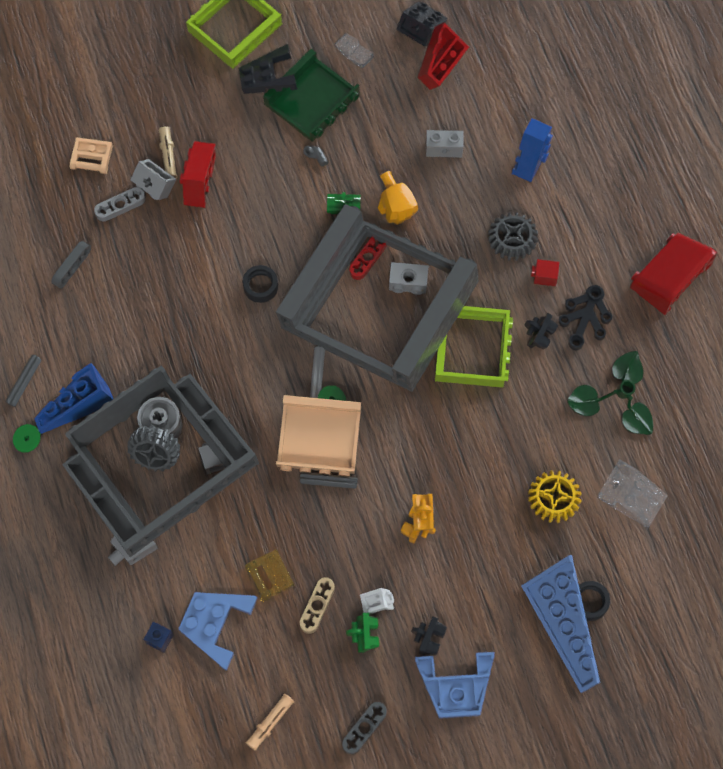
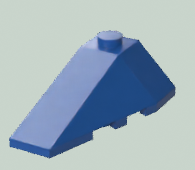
(80, 398)

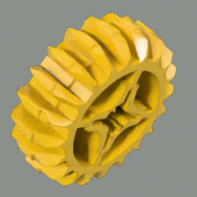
(562, 497)

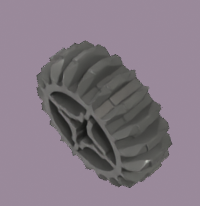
(513, 226)
(153, 448)

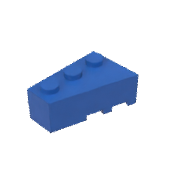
(533, 149)

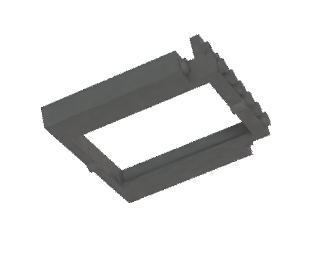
(202, 415)

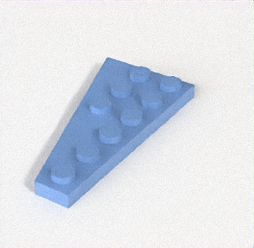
(560, 609)

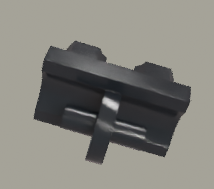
(538, 328)
(434, 628)

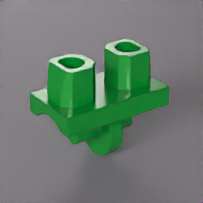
(336, 202)
(361, 632)

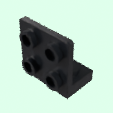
(419, 22)

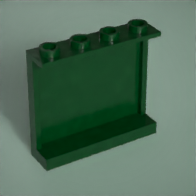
(318, 97)

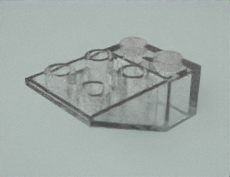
(632, 494)

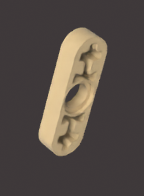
(316, 621)

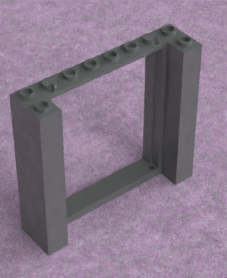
(329, 264)

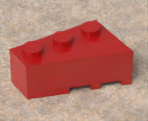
(441, 56)
(197, 173)

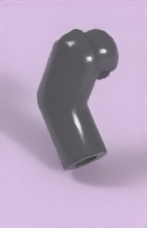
(316, 153)

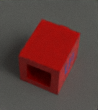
(545, 272)

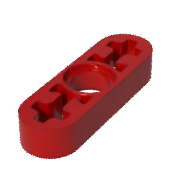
(367, 264)

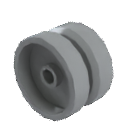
(162, 413)

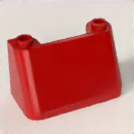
(672, 271)

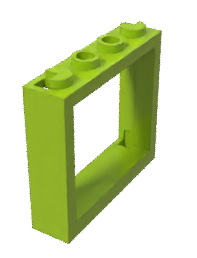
(251, 42)
(479, 314)

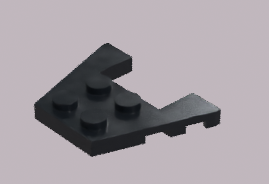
(260, 73)

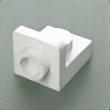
(377, 600)

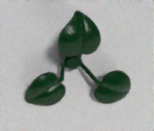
(630, 371)

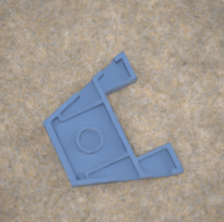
(206, 619)
(456, 694)

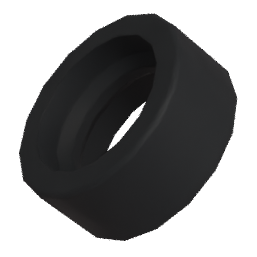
(256, 271)
(592, 585)

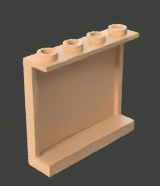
(319, 435)

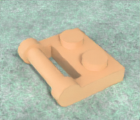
(91, 150)

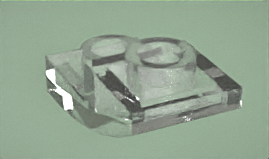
(353, 50)

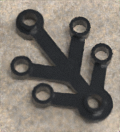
(586, 315)

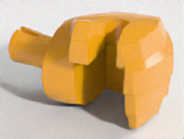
(396, 200)

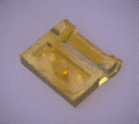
(275, 572)

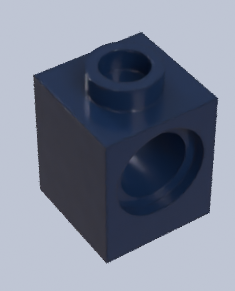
(158, 637)

